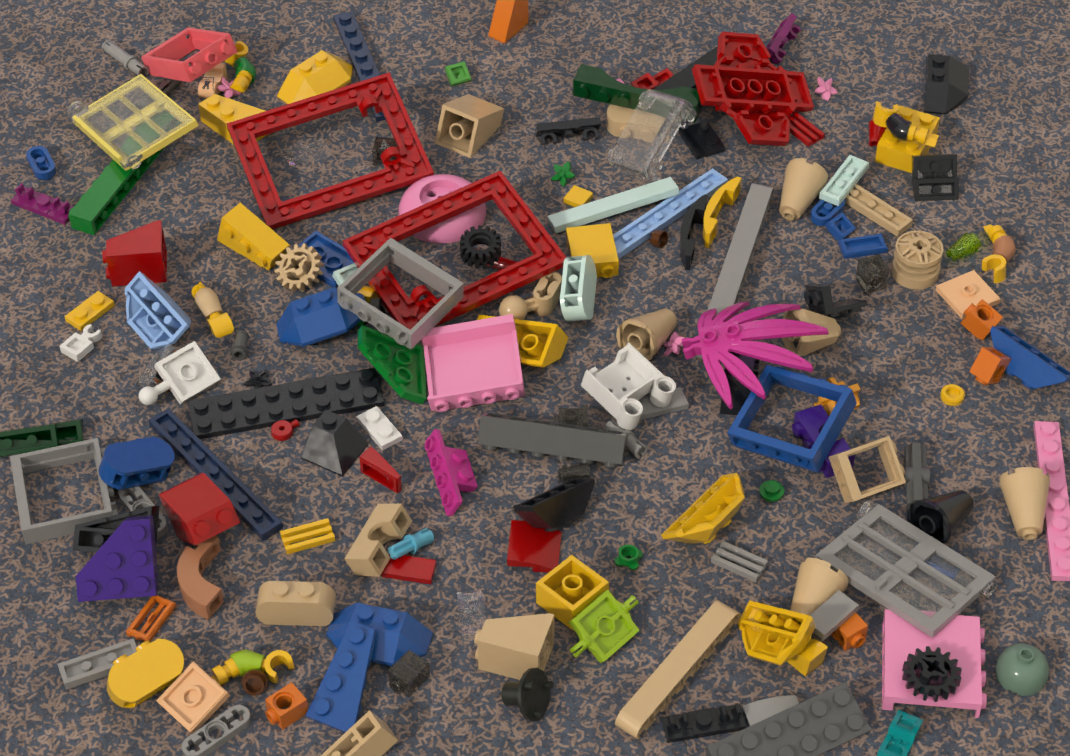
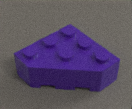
(122, 565)

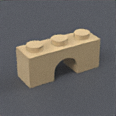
(367, 553)

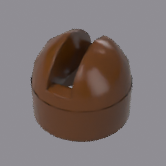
(659, 236)

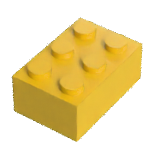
(899, 153)

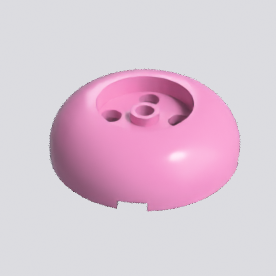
(431, 188)

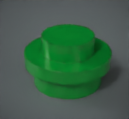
(771, 490)

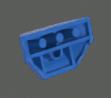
(315, 319)
(1026, 361)
(395, 631)

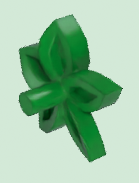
(563, 173)

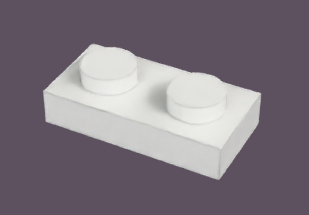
(379, 428)

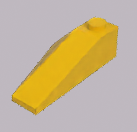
(538, 342)

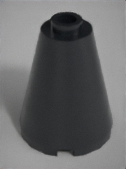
(941, 514)

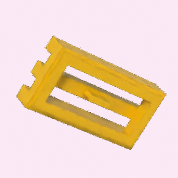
(307, 532)

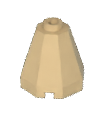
(811, 343)

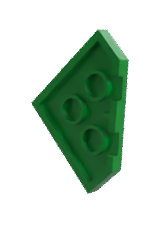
(396, 363)

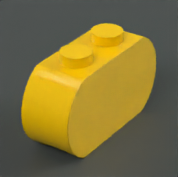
(144, 672)

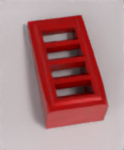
(380, 470)

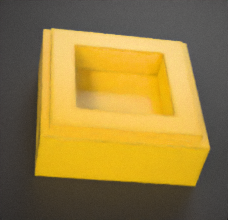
(577, 196)

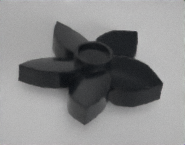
(258, 380)

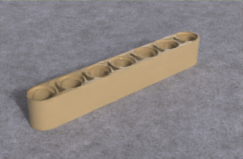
(676, 668)

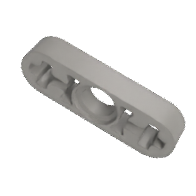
(141, 502)
(218, 723)

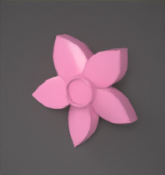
(825, 88)
(229, 92)
(673, 345)

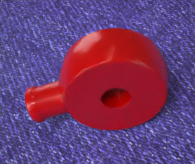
(283, 430)

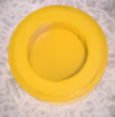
(952, 395)

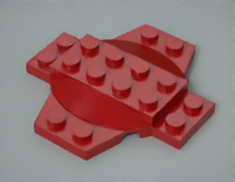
(752, 89)

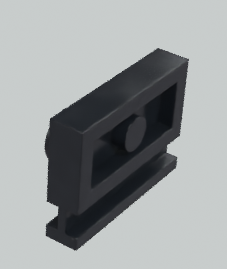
(702, 140)

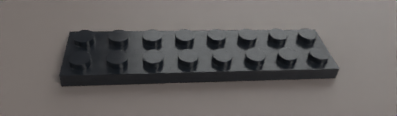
(286, 401)

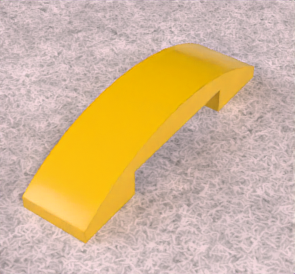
(725, 194)

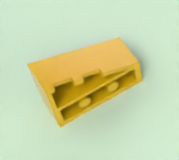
(220, 110)
(251, 237)

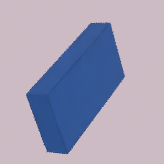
(862, 246)

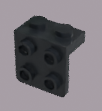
(820, 301)

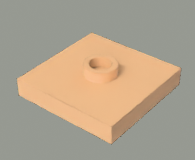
(965, 290)
(193, 698)

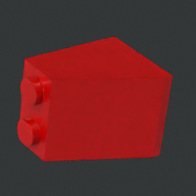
(137, 251)
(198, 509)

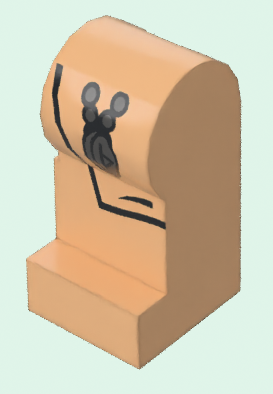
(211, 81)

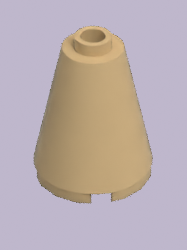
(800, 187)
(647, 331)
(1026, 499)
(816, 585)

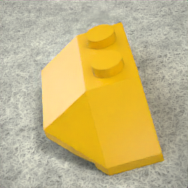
(315, 76)
(709, 512)
(774, 632)

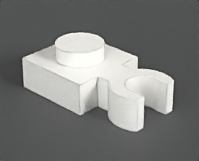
(80, 345)

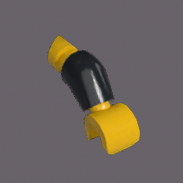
(900, 127)

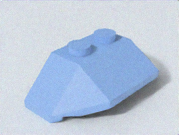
(154, 313)

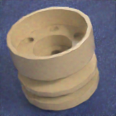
(917, 259)

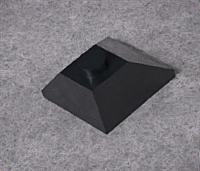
(333, 443)

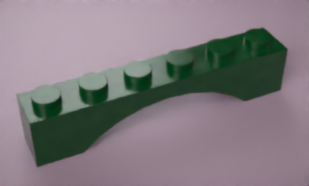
(597, 85)

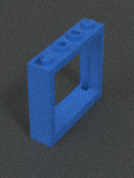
(809, 459)

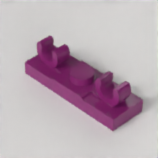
(784, 32)
(42, 204)

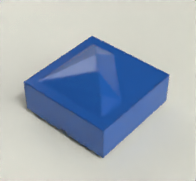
(840, 226)

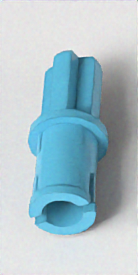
(411, 543)

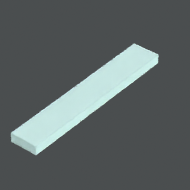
(613, 204)

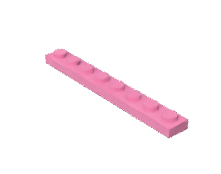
(1057, 509)

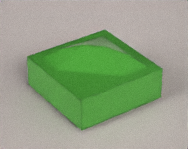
(457, 73)

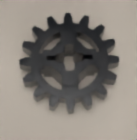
(931, 674)

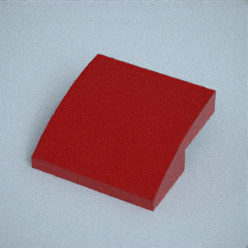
(533, 547)

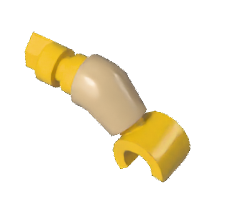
(210, 306)

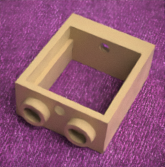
(845, 476)

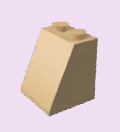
(467, 124)
(515, 644)

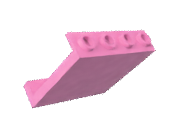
(473, 363)
(959, 637)

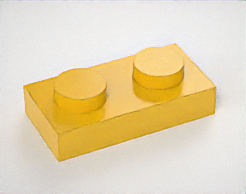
(89, 310)

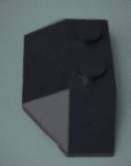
(944, 84)
(556, 505)

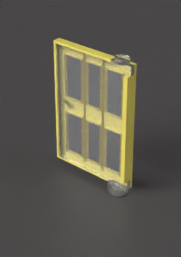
(132, 121)

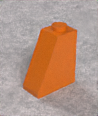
(508, 19)

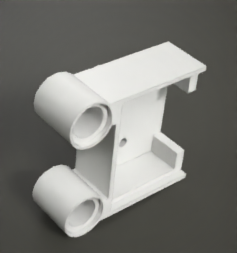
(624, 383)

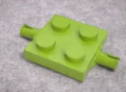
(604, 626)

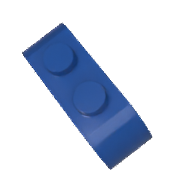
(136, 463)

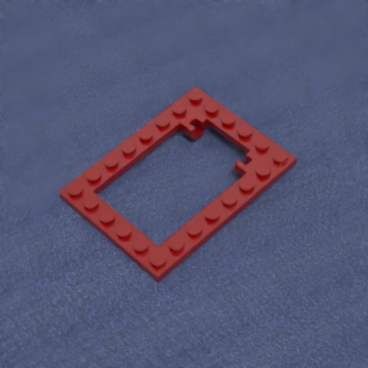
(377, 92)
(495, 187)

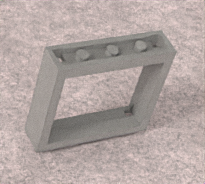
(416, 266)
(52, 458)

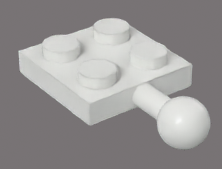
(184, 373)

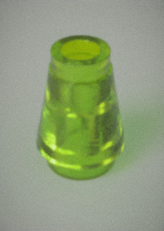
(964, 246)

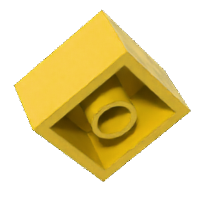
(569, 589)

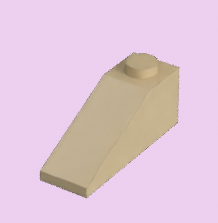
(365, 738)

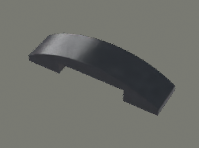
(694, 215)

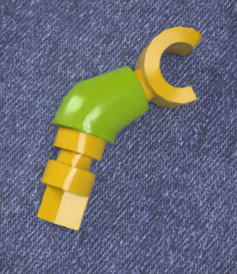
(245, 660)

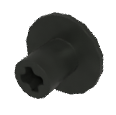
(530, 694)

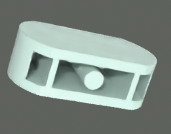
(578, 288)

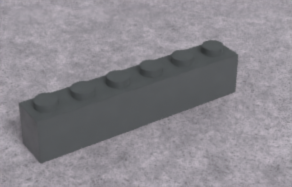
(552, 438)

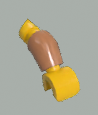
(1003, 251)

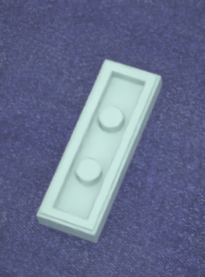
(844, 180)

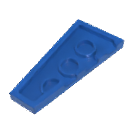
(341, 690)

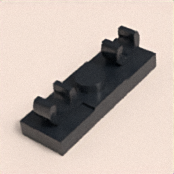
(568, 129)
(703, 723)

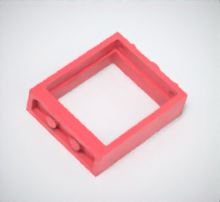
(213, 48)

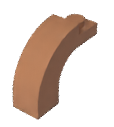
(196, 592)

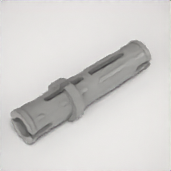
(129, 61)

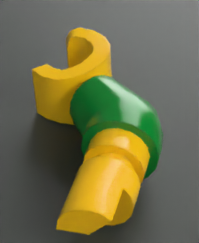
(244, 69)

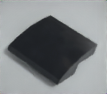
(935, 177)

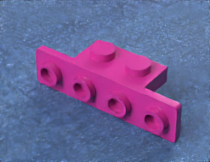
(451, 471)

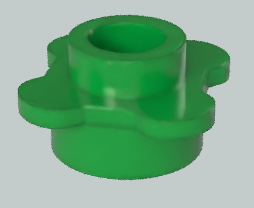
(628, 551)

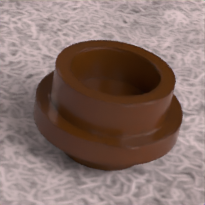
(254, 682)

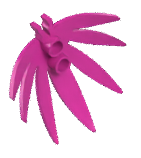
(724, 335)

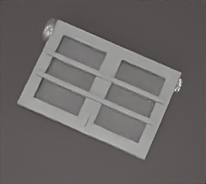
(906, 569)

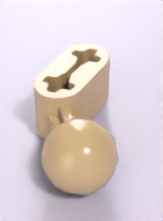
(543, 302)

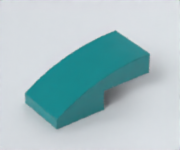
(900, 735)

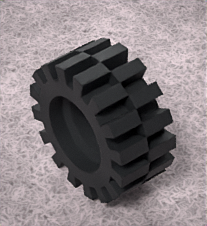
(476, 237)

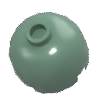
(1022, 669)

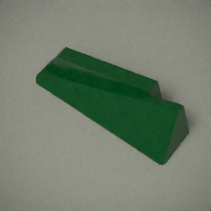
(40, 437)

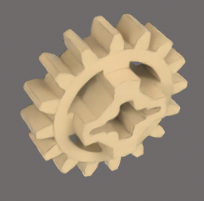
(299, 267)

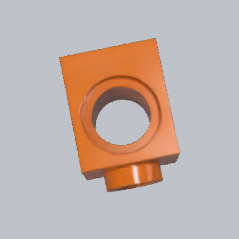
(980, 319)
(989, 365)
(851, 633)
(286, 697)

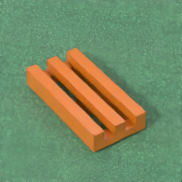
(140, 635)

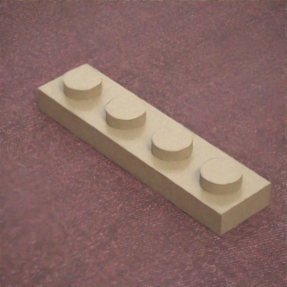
(878, 211)

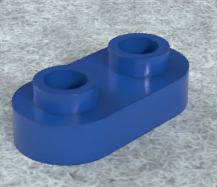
(41, 162)
(825, 211)

